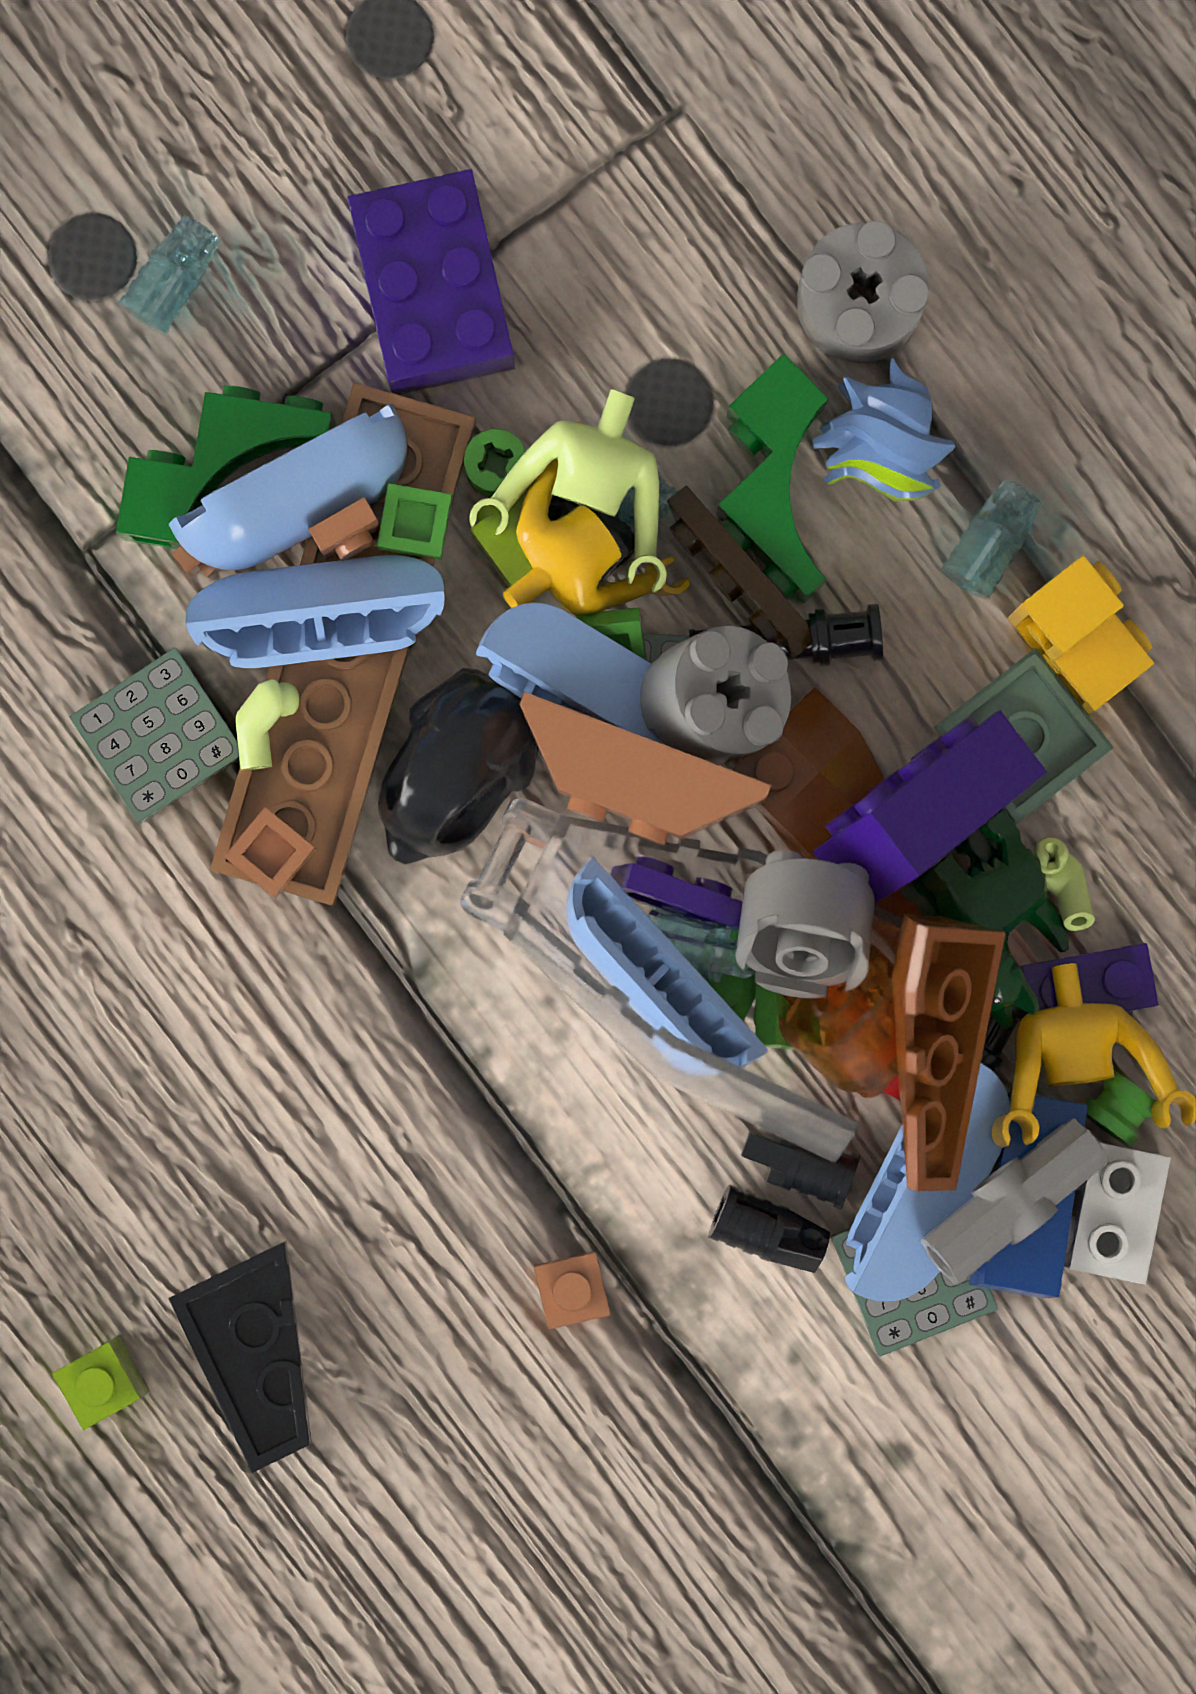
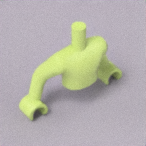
(594, 472)

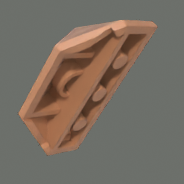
(635, 776)

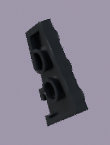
(251, 1354)

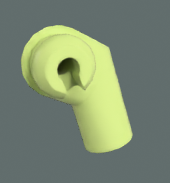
(257, 717)
(1066, 883)

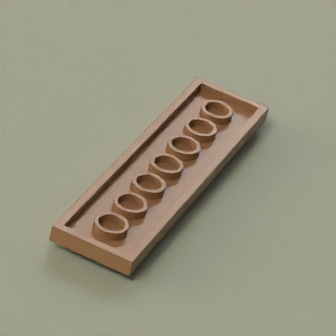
(334, 738)

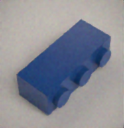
(1036, 1262)

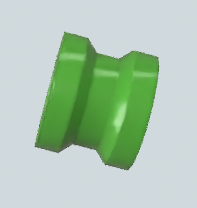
(496, 466)
(1120, 1109)

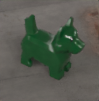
(994, 894)

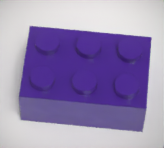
(431, 282)
(932, 803)

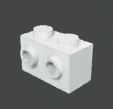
(1118, 1215)

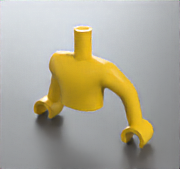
(573, 556)
(1077, 1049)

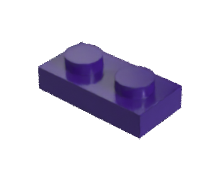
(653, 885)
(1107, 977)

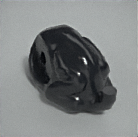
(455, 767)

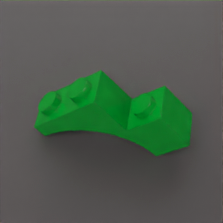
(230, 434)
(758, 512)

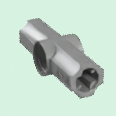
(1014, 1201)

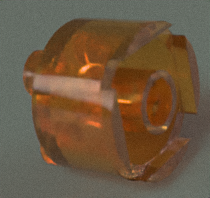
(849, 1032)

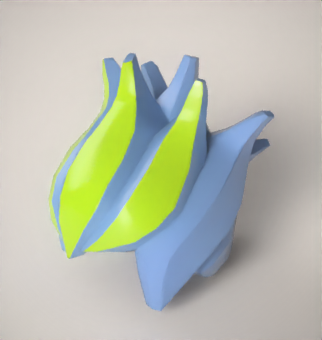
(885, 438)

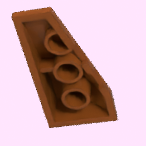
(814, 776)
(941, 1016)

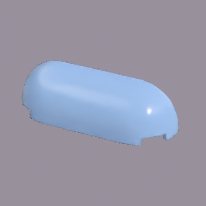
(294, 492)
(316, 610)
(566, 663)
(651, 969)
(893, 1218)

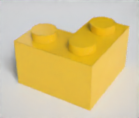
(1081, 636)

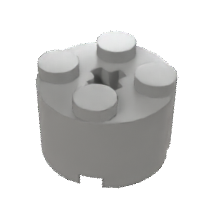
(871, 257)
(718, 694)
(806, 925)

